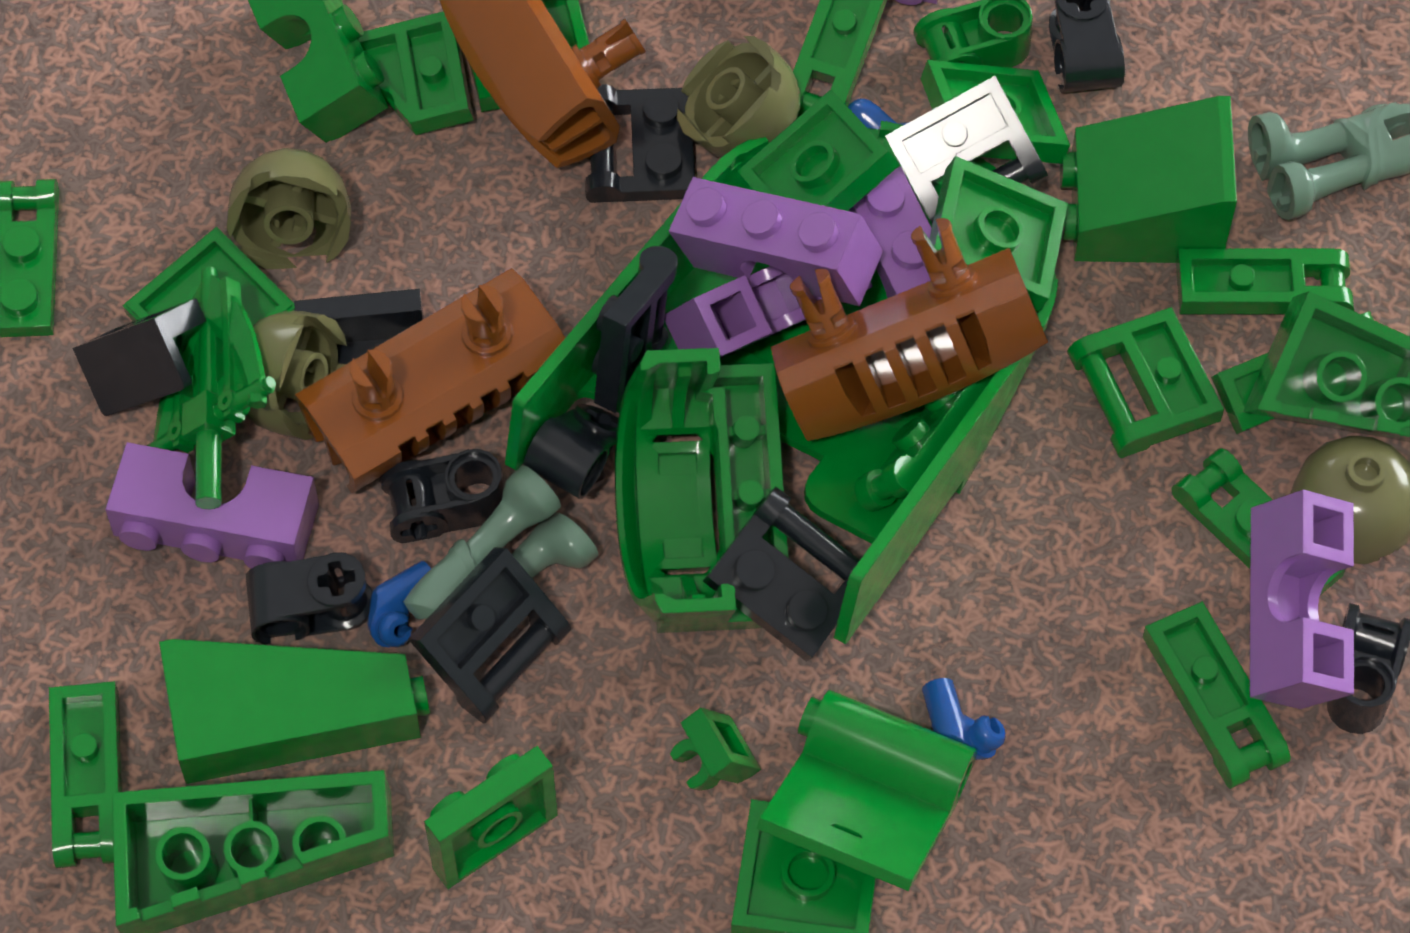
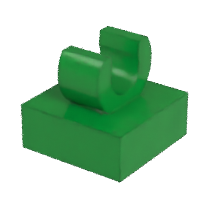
(720, 748)

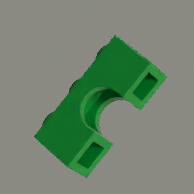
(336, 80)

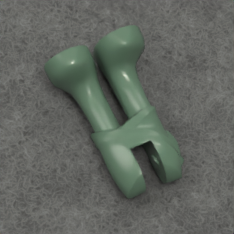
(1360, 139)
(523, 504)

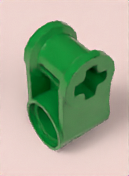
(973, 33)

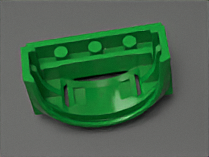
(666, 486)

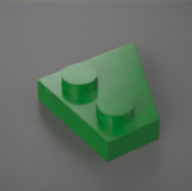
(421, 72)

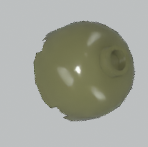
(738, 96)
(281, 200)
(297, 353)
(1373, 480)

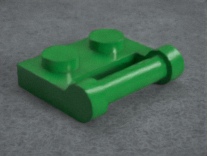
(1163, 372)

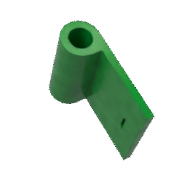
(868, 789)

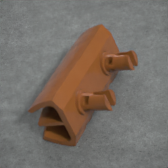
(539, 77)
(908, 345)
(430, 378)

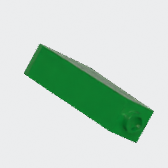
(283, 705)

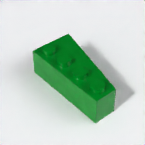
(1335, 371)
(240, 842)

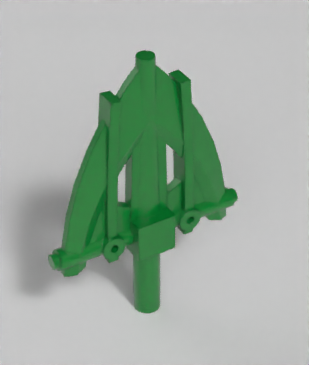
(225, 383)

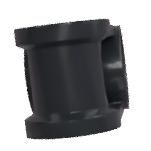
(1086, 45)
(574, 449)
(440, 495)
(304, 597)
(1378, 661)

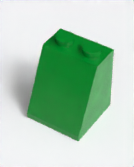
(1151, 183)

